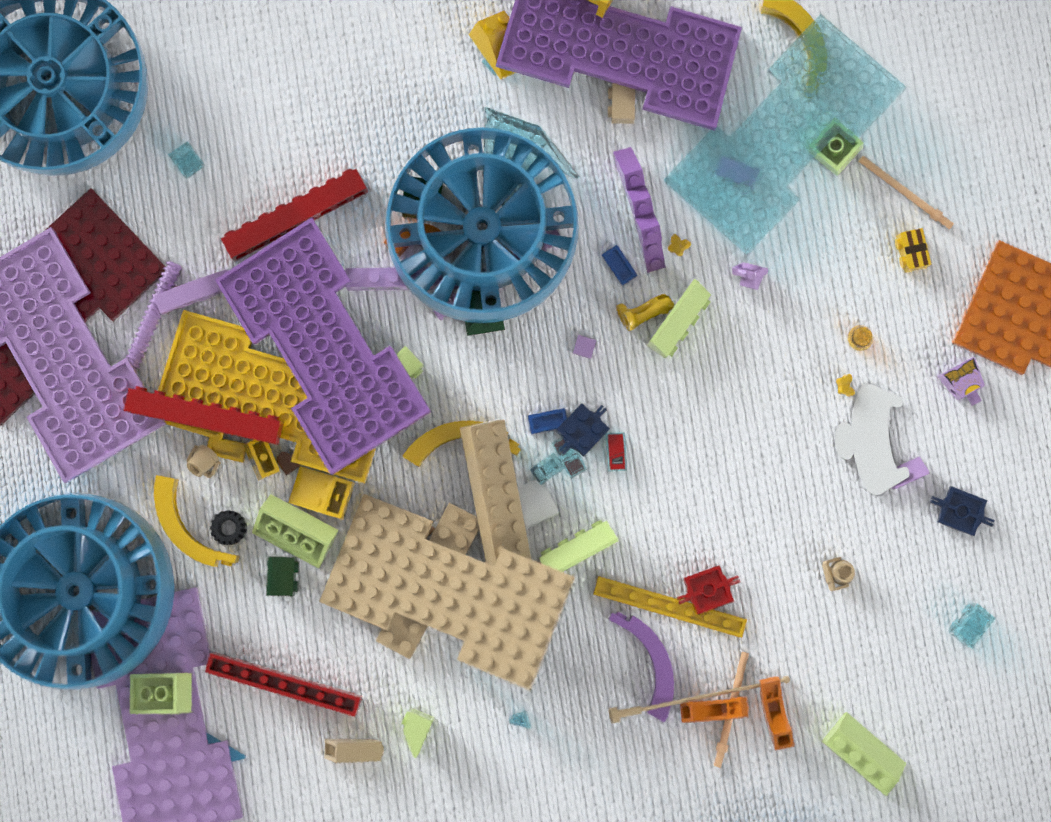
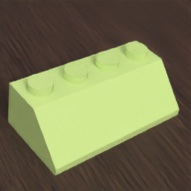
(679, 319)
(294, 531)
(580, 548)
(865, 753)

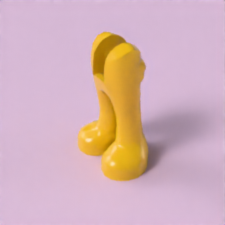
(634, 317)

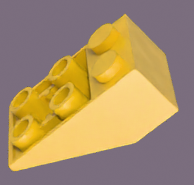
(321, 492)

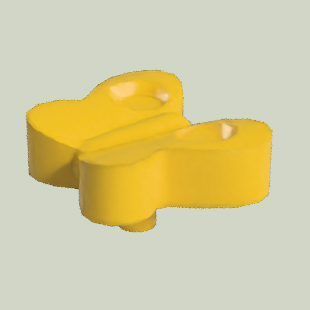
(678, 246)
(844, 385)

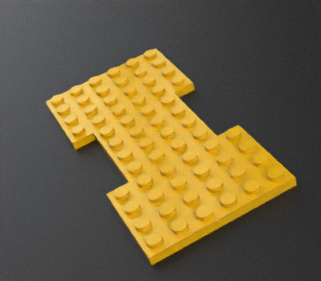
(216, 365)

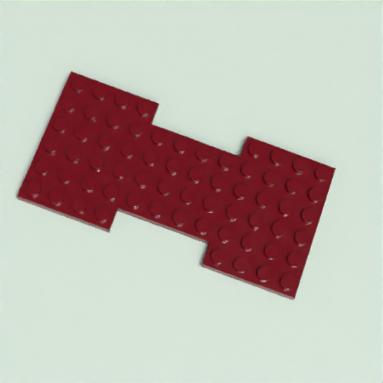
(112, 265)

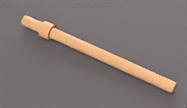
(935, 214)
(722, 746)

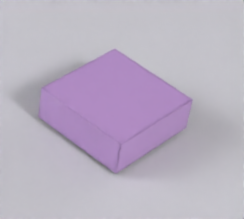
(584, 346)

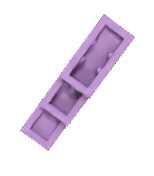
(188, 293)

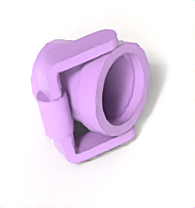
(750, 274)

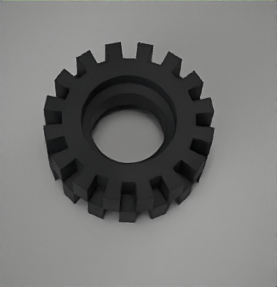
(220, 519)

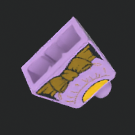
(964, 381)

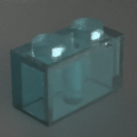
(971, 625)

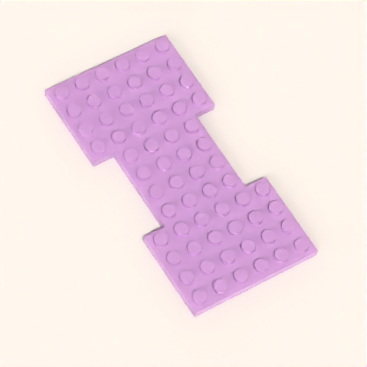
(62, 361)
(172, 765)

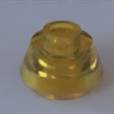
(860, 337)

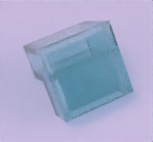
(186, 160)

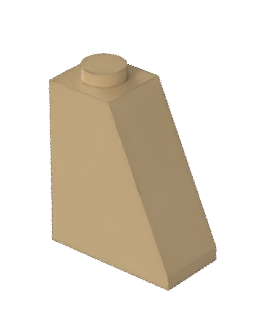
(353, 750)

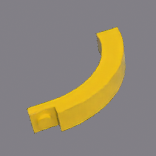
(788, 12)
(436, 437)
(167, 511)

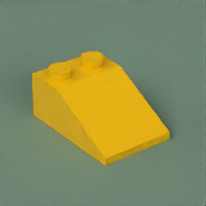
(488, 38)

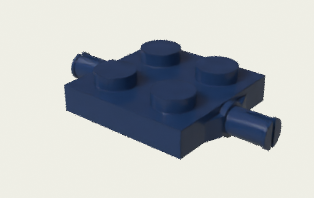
(582, 430)
(962, 511)

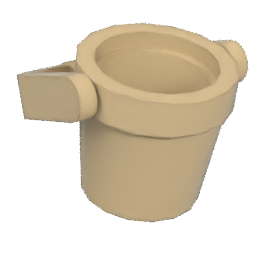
(201, 460)
(839, 572)

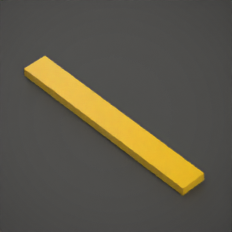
(668, 606)

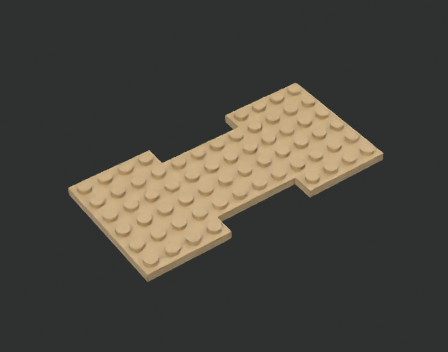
(497, 610)

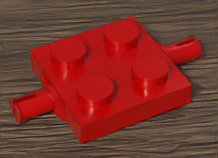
(708, 590)

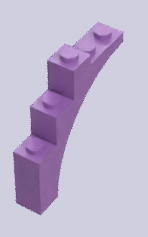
(641, 207)

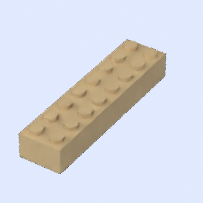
(494, 489)
(455, 531)

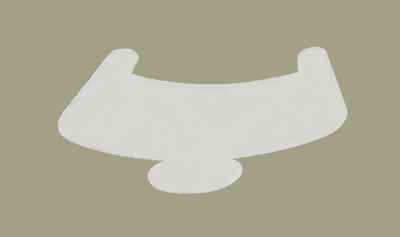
(869, 439)

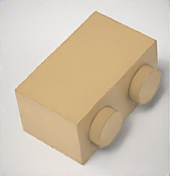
(622, 104)

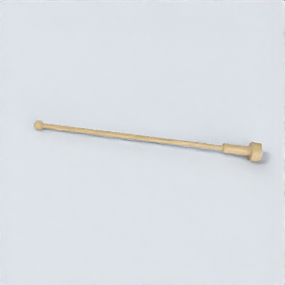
(615, 714)

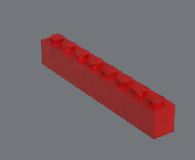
(287, 217)
(203, 416)
(283, 684)

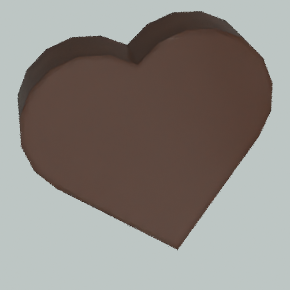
(285, 463)

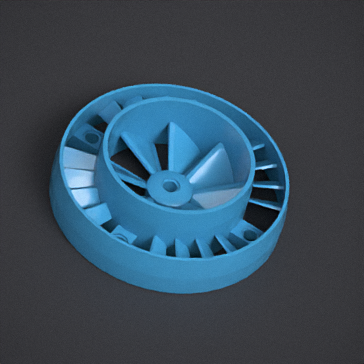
(79, 66)
(524, 207)
(76, 555)

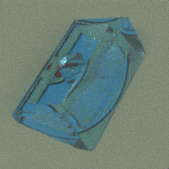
(520, 719)

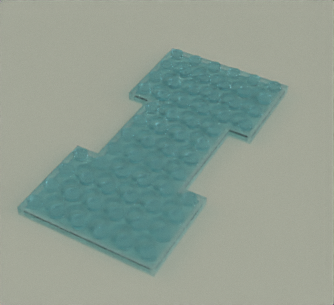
(823, 91)

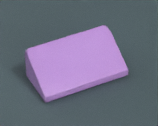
(916, 470)

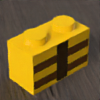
(913, 250)
(261, 459)

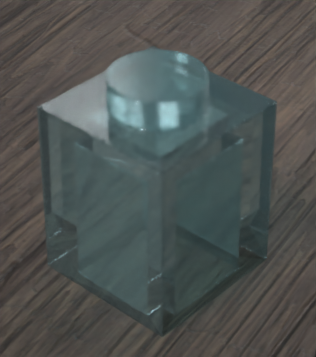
(547, 468)

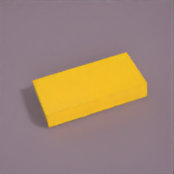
(227, 449)

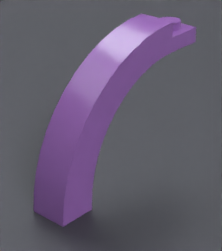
(661, 662)

